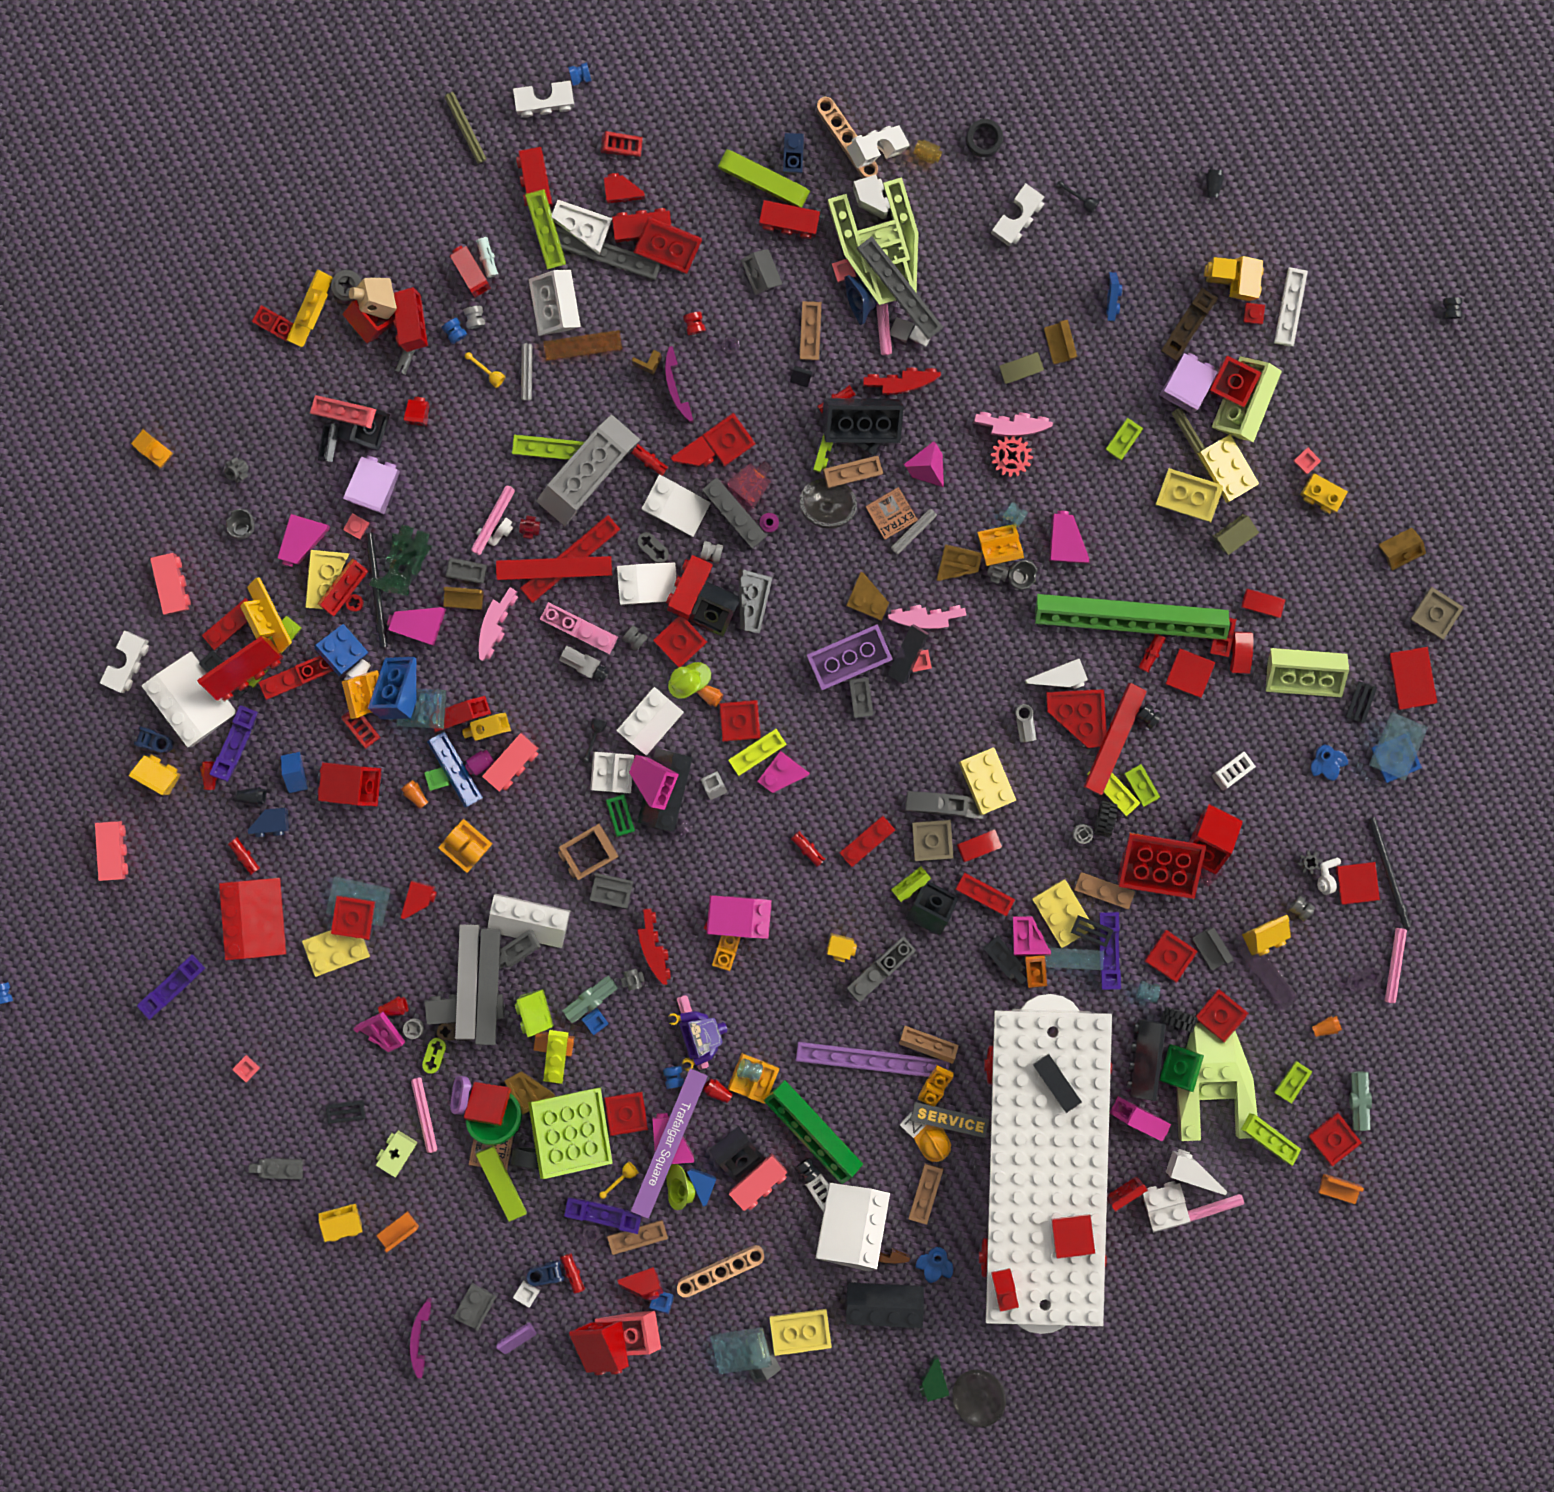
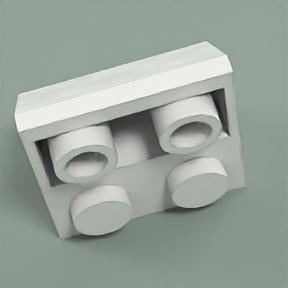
(870, 197)

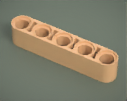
(839, 132)
(726, 1263)

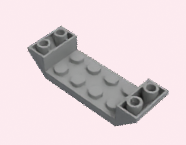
(587, 469)

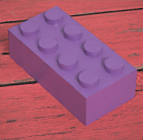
(849, 657)

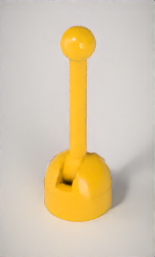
(495, 378)
(628, 1171)

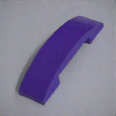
(234, 744)
(1111, 970)
(171, 987)
(603, 1214)

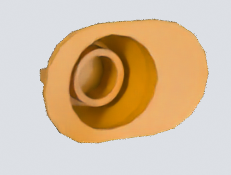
(933, 1143)

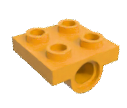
(465, 845)

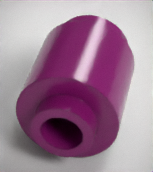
(769, 529)
(479, 762)

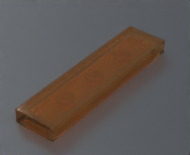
(582, 345)

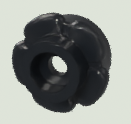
(600, 673)

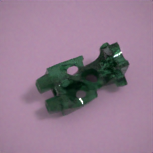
(412, 555)

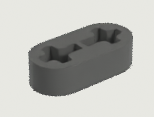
(656, 544)

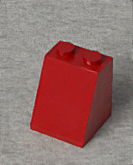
(349, 784)
(1219, 834)
(601, 1347)

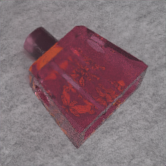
(751, 483)

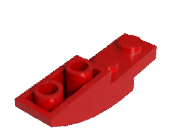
(909, 381)
(294, 677)
(654, 954)

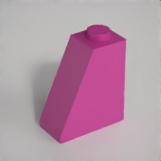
(300, 538)
(1066, 541)
(418, 624)
(653, 781)
(1140, 1119)
(683, 1153)

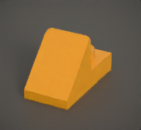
(152, 448)

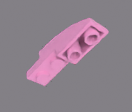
(1021, 425)
(919, 617)
(579, 628)
(490, 630)

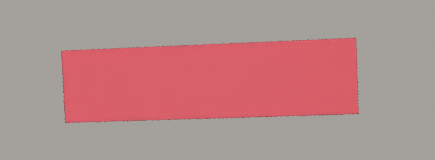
(342, 411)

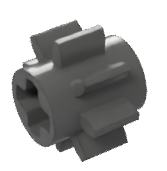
(236, 470)
(997, 572)
(1314, 860)
(632, 979)

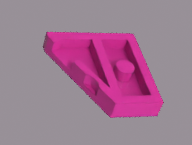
(782, 773)
(1028, 939)
(381, 1032)

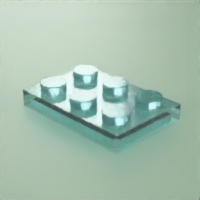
(428, 710)
(1398, 746)
(360, 890)
(741, 1350)

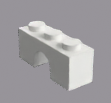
(560, 99)
(865, 149)
(1008, 229)
(134, 648)

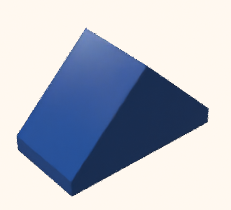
(293, 772)
(702, 1183)

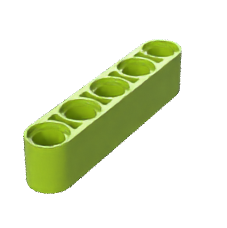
(763, 179)

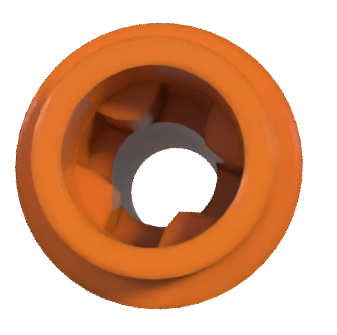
(710, 695)
(414, 793)
(1327, 1027)

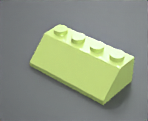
(1245, 421)
(1306, 672)

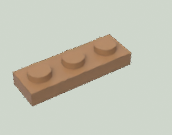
(810, 330)
(852, 472)
(1104, 890)
(928, 1044)
(925, 1193)
(647, 1235)

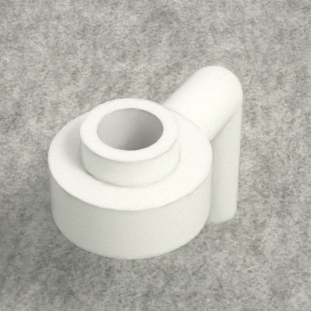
(504, 529)
(1326, 882)

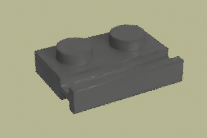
(611, 890)
(475, 1306)

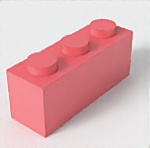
(170, 583)
(511, 763)
(111, 850)
(758, 1183)

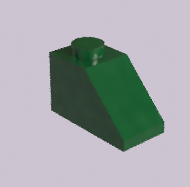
(933, 1381)

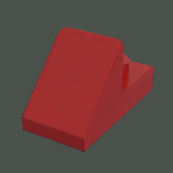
(1005, 1289)

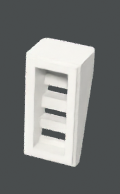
(1220, 780)
(820, 1178)

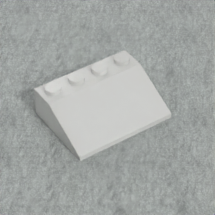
(185, 702)
(852, 1226)

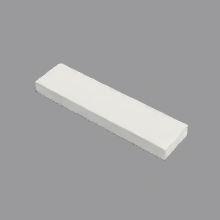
(1290, 307)

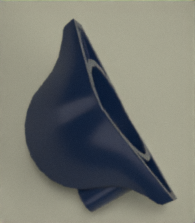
(859, 298)

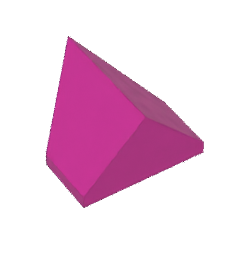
(927, 465)

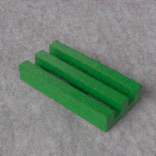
(625, 830)

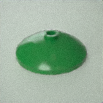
(493, 1134)

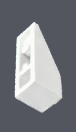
(1062, 676)

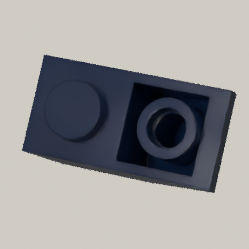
(793, 152)
(272, 821)

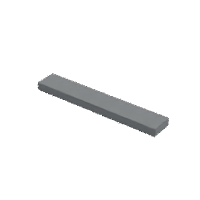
(467, 982)

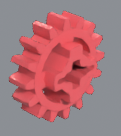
(1005, 449)

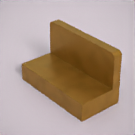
(1060, 342)
(652, 363)
(1403, 548)
(463, 598)

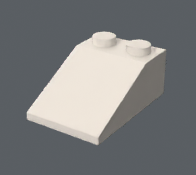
(676, 505)
(646, 583)
(1186, 1169)

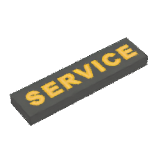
(949, 1119)

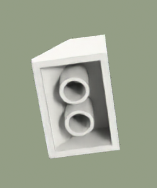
(554, 302)
(650, 721)

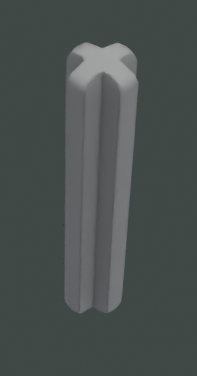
(526, 372)
(913, 531)

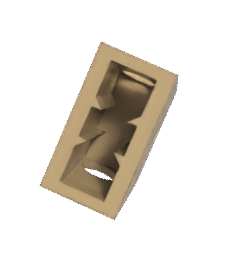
(375, 297)

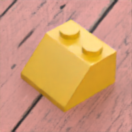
(155, 774)
(1268, 935)

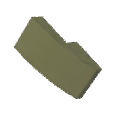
(1021, 367)

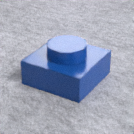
(595, 1021)
(662, 1303)

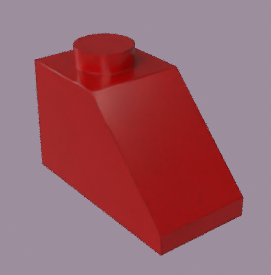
(621, 189)
(417, 412)
(695, 454)
(418, 897)
(643, 1284)

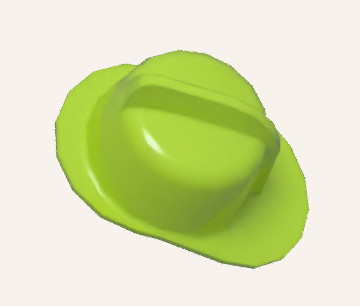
(689, 679)
(679, 1187)

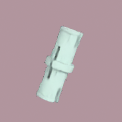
(487, 257)

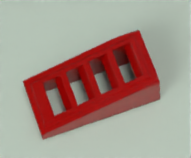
(622, 137)
(369, 741)

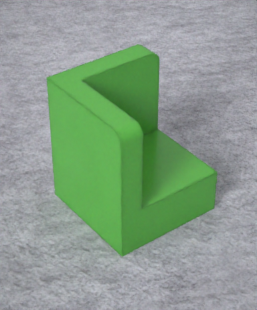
(436, 779)

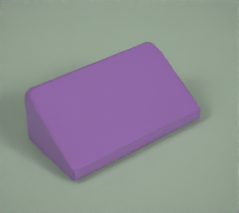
(516, 1338)

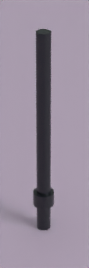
(381, 627)
(1400, 908)

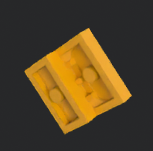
(1000, 545)
(359, 691)
(756, 1091)

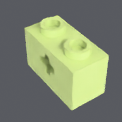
(394, 1164)

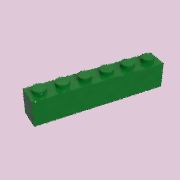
(813, 1132)

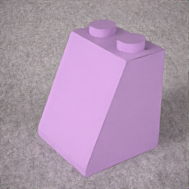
(1189, 383)
(372, 484)

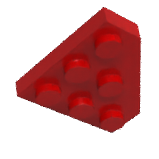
(1080, 714)

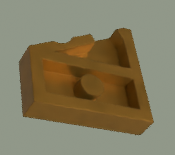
(958, 562)
(867, 598)
(527, 1090)

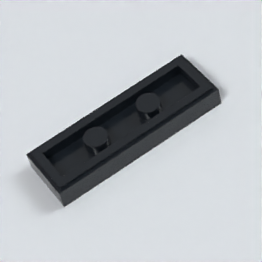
(908, 654)
(1057, 1083)

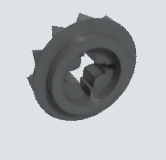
(342, 277)

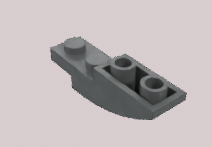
(942, 804)
(880, 969)

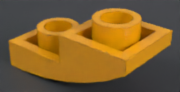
(726, 952)
(935, 1085)

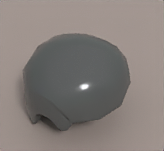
(240, 524)
(1022, 574)

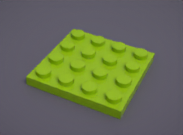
(570, 1133)

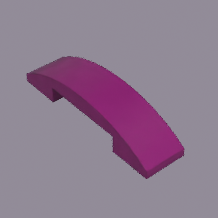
(683, 408)
(418, 1361)

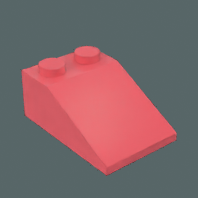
(639, 1331)

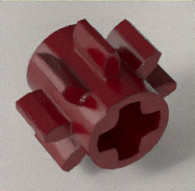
(529, 527)

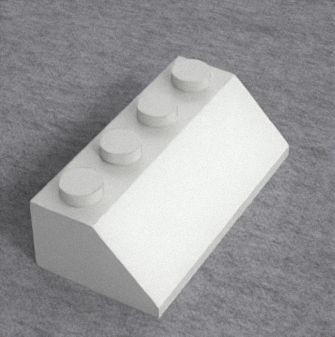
(519, 916)

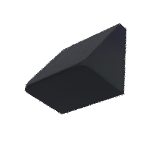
(801, 376)

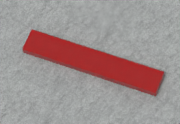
(581, 548)
(554, 568)
(1115, 739)

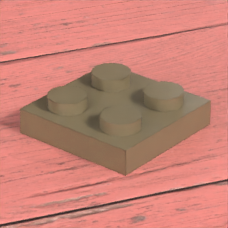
(1436, 613)
(932, 840)

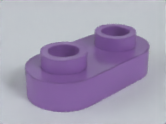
(460, 1095)

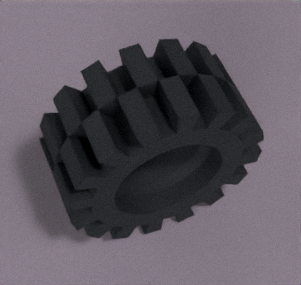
(1105, 819)
(1179, 1019)

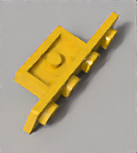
(310, 308)
(264, 617)

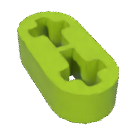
(438, 1057)

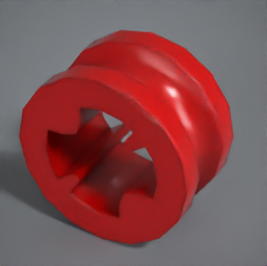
(356, 597)

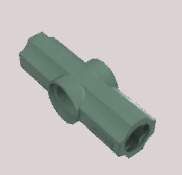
(590, 999)
(1360, 1101)

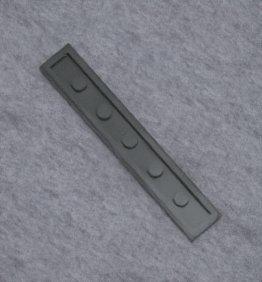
(611, 256)
(899, 288)
(488, 987)

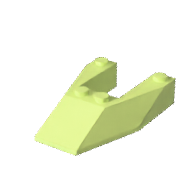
(896, 238)
(1221, 1076)

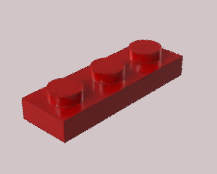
(343, 587)
(226, 627)
(867, 841)
(985, 894)

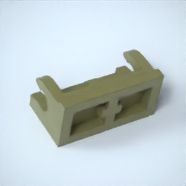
(1235, 534)

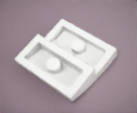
(611, 772)

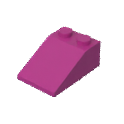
(739, 916)

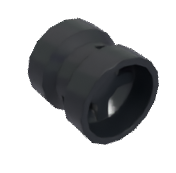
(1452, 308)
(1147, 714)
(807, 1170)

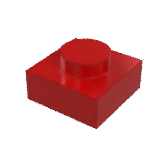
(1254, 313)

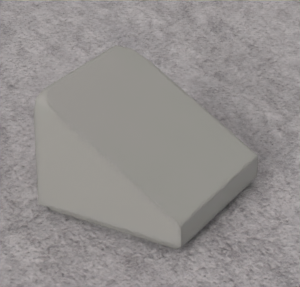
(901, 329)
(713, 785)

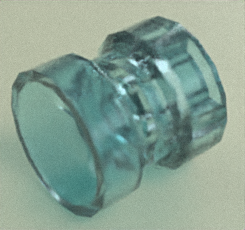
(1015, 514)
(1148, 991)
(749, 1070)

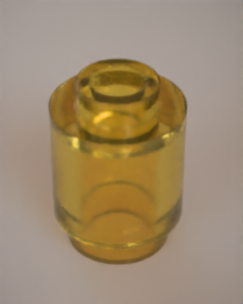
(927, 151)

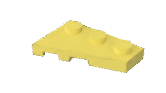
(322, 572)

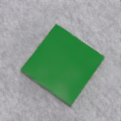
(1181, 1068)

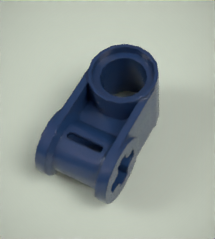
(150, 740)
(546, 1273)

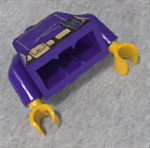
(700, 1035)

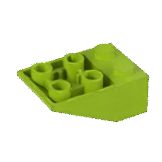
(534, 1012)

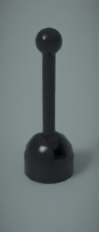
(1089, 203)
(597, 726)

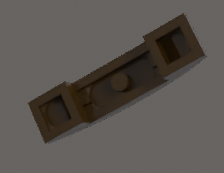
(1189, 324)

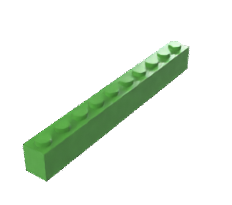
(1132, 616)

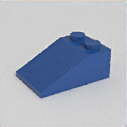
(395, 689)

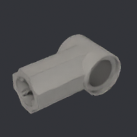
(583, 663)
(1025, 725)

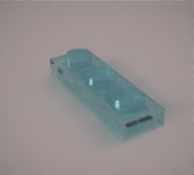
(1075, 959)

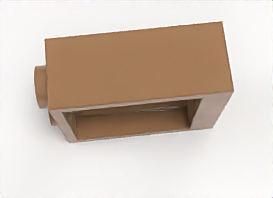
(565, 855)

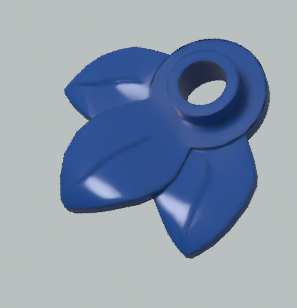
(1330, 765)
(934, 1267)

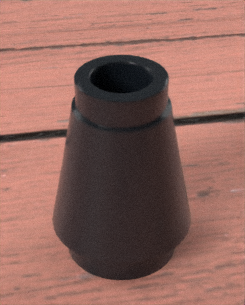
(1214, 182)
(252, 796)

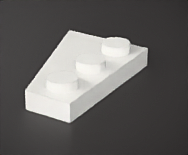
(583, 224)

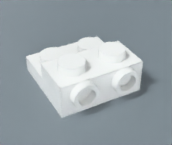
(1166, 1206)

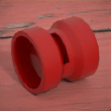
(694, 323)

